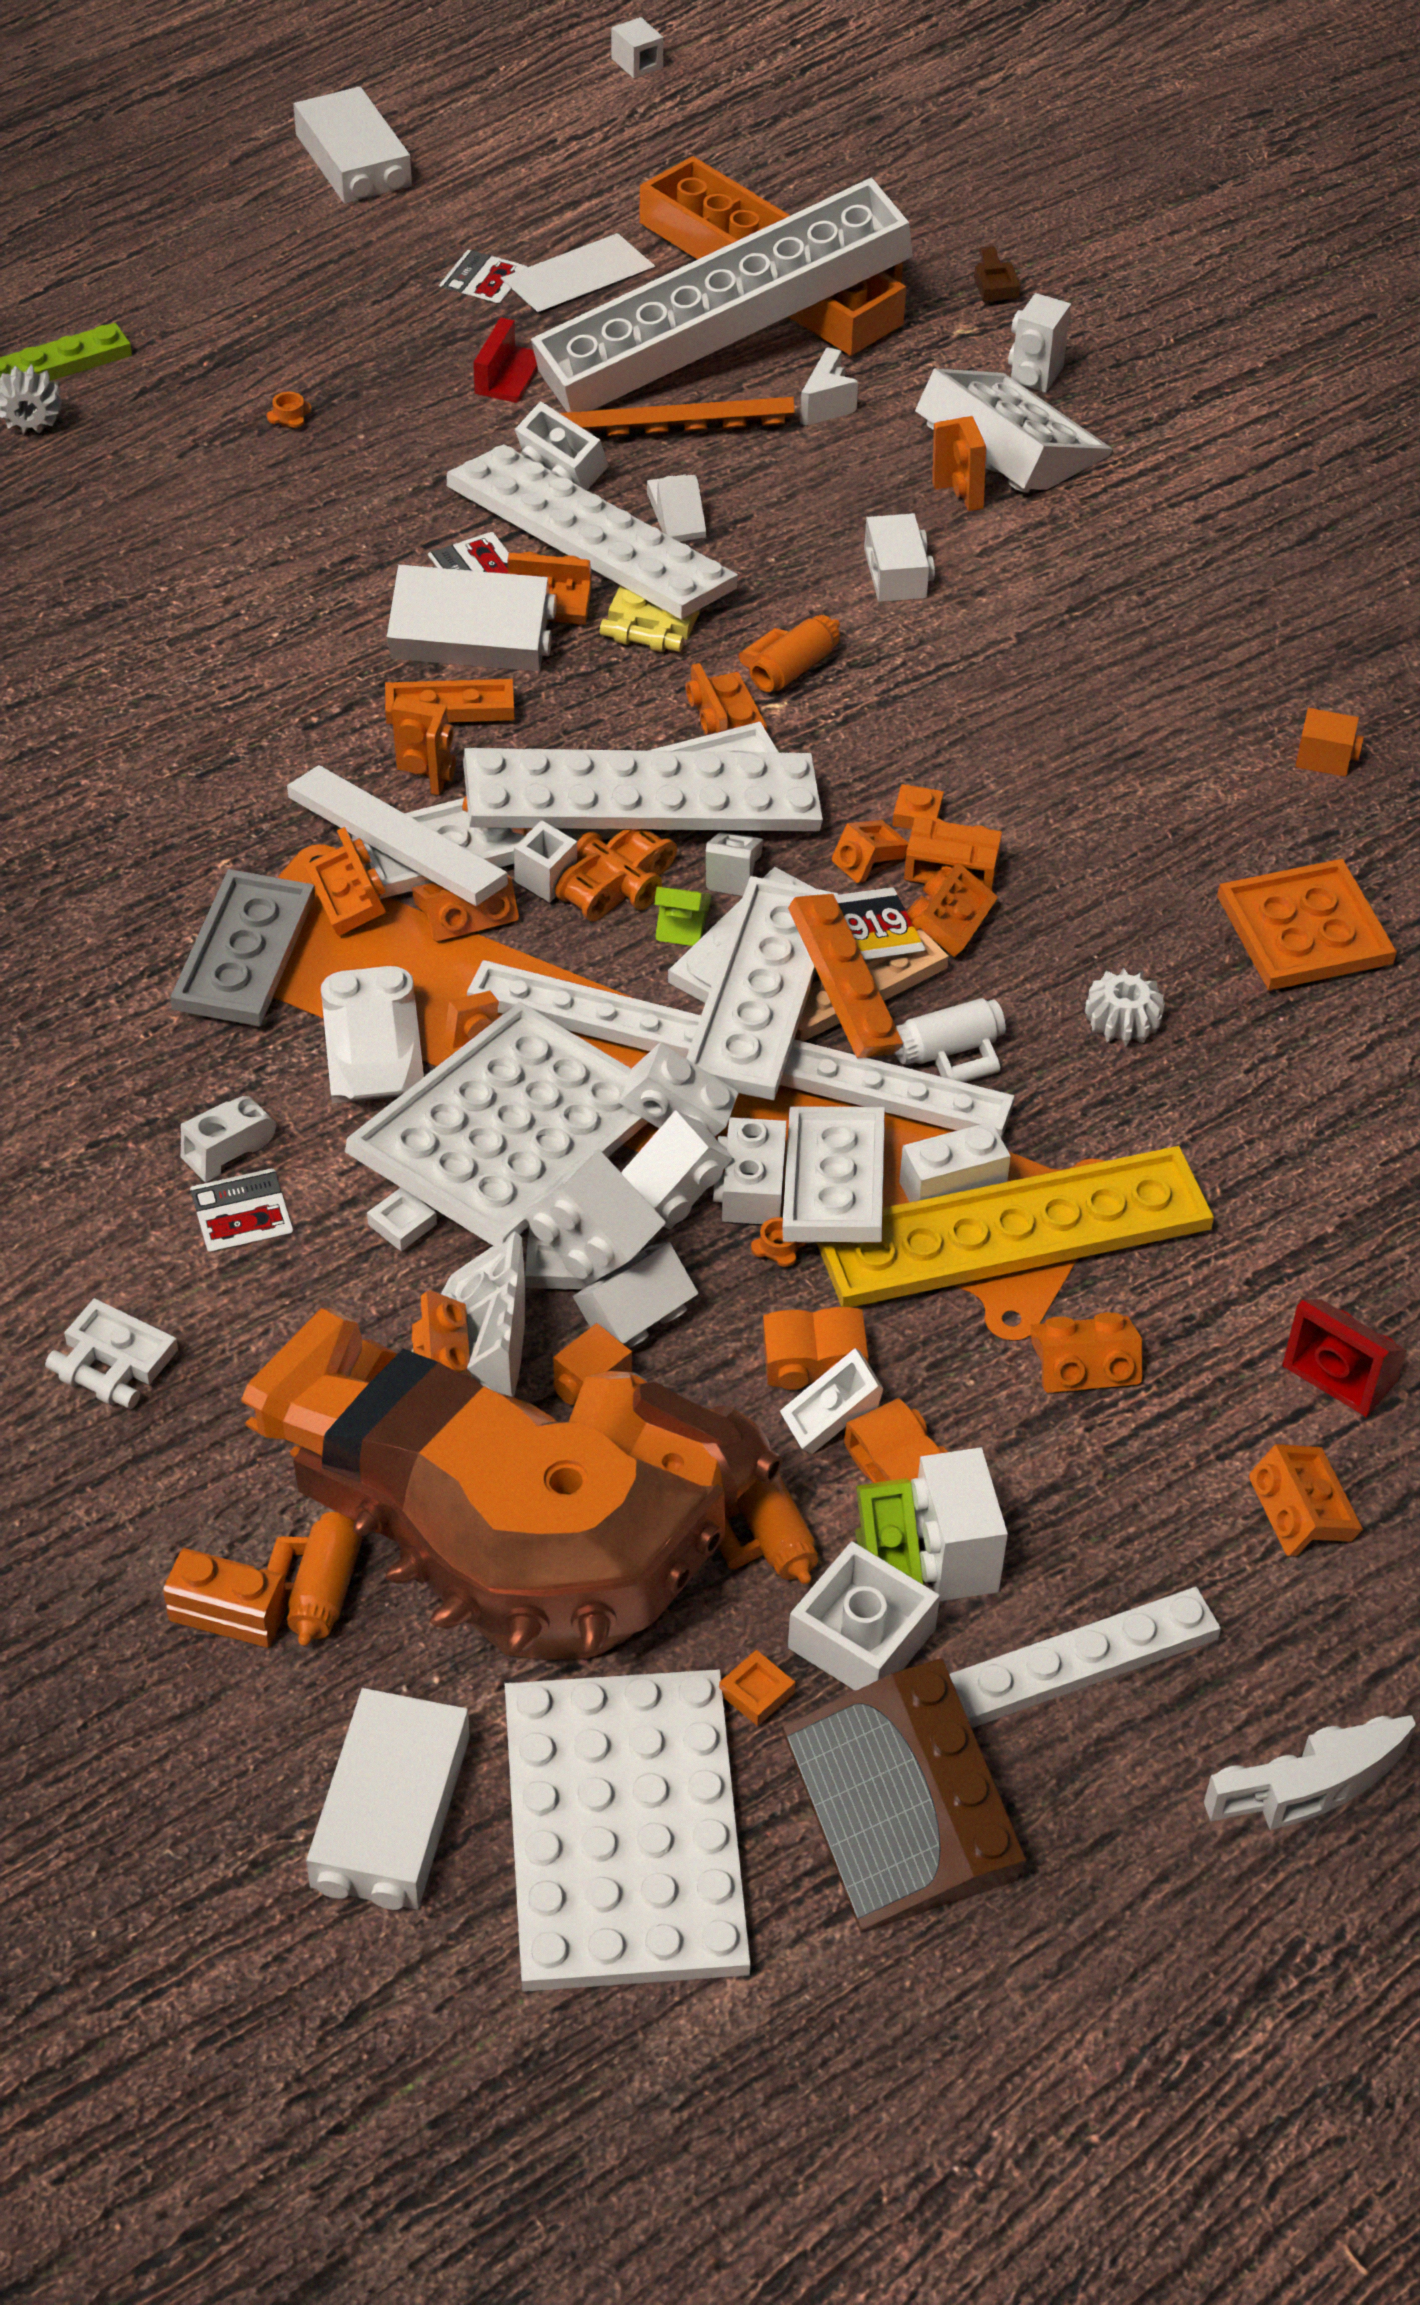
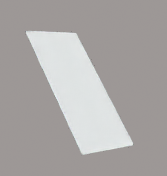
(577, 272)

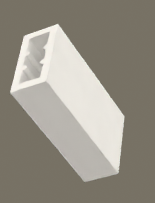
(352, 144)
(470, 618)
(388, 1800)

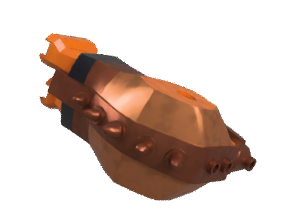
(515, 1520)

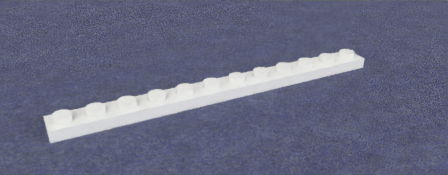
(808, 1066)

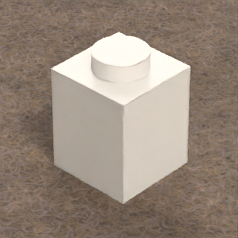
(637, 47)
(543, 859)

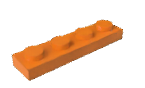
(845, 975)

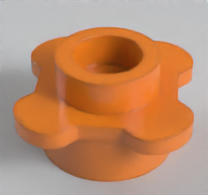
(289, 410)
(771, 1234)

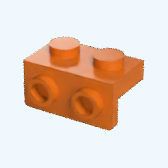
(567, 578)
(346, 886)
(1088, 1352)

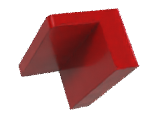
(503, 368)

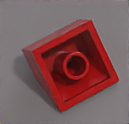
(1342, 1355)

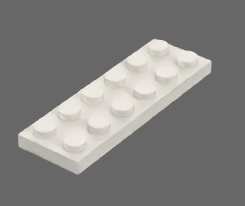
(756, 993)

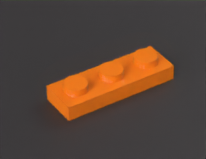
(464, 698)

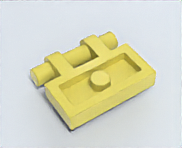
(644, 623)

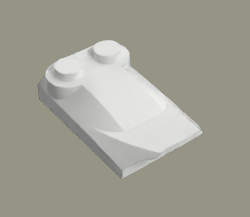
(371, 1033)

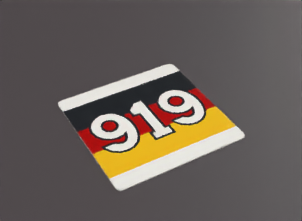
(879, 923)

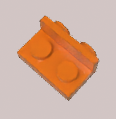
(960, 460)
(721, 701)
(423, 740)
(952, 908)
(454, 916)
(442, 1332)
(1303, 1497)

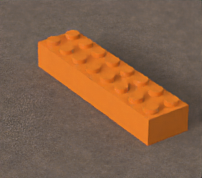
(708, 211)

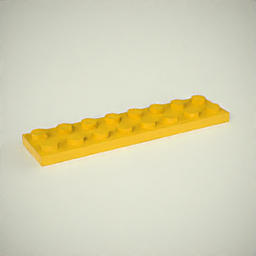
(1020, 1226)

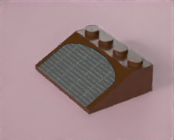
(904, 1797)

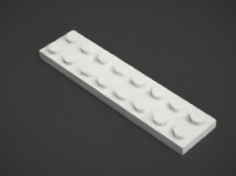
(593, 530)
(641, 789)

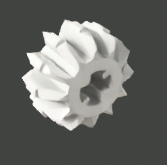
(29, 399)
(1124, 1007)

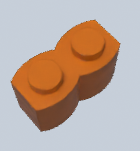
(808, 1344)
(889, 1442)

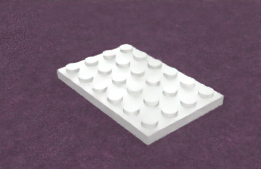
(500, 1122)
(624, 1831)

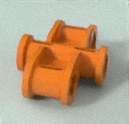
(615, 871)

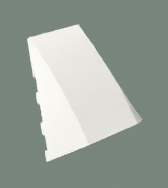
(495, 1311)

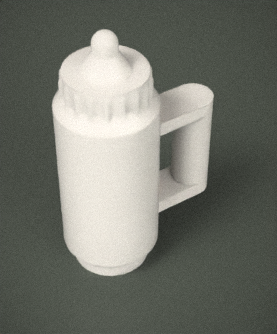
(952, 1032)

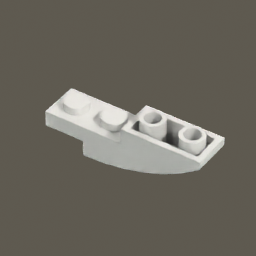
(1330, 1773)

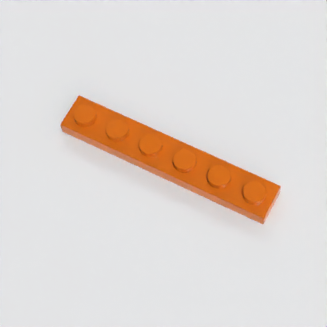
(693, 416)

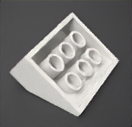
(1020, 430)

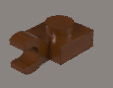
(995, 279)

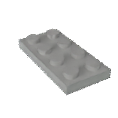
(243, 947)

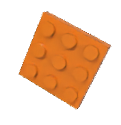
(1306, 924)

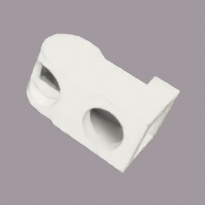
(224, 1135)

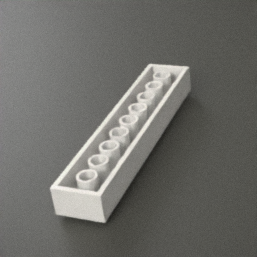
(722, 297)

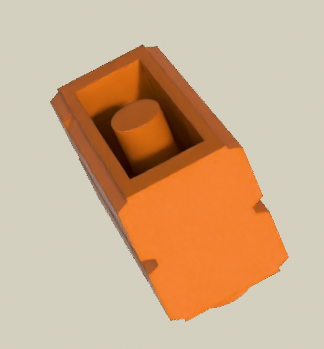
(941, 845)
(225, 1597)

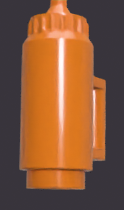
(785, 655)
(777, 1531)
(322, 1576)

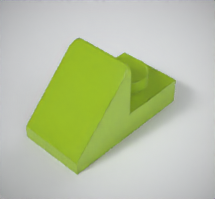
(681, 915)
(890, 1525)

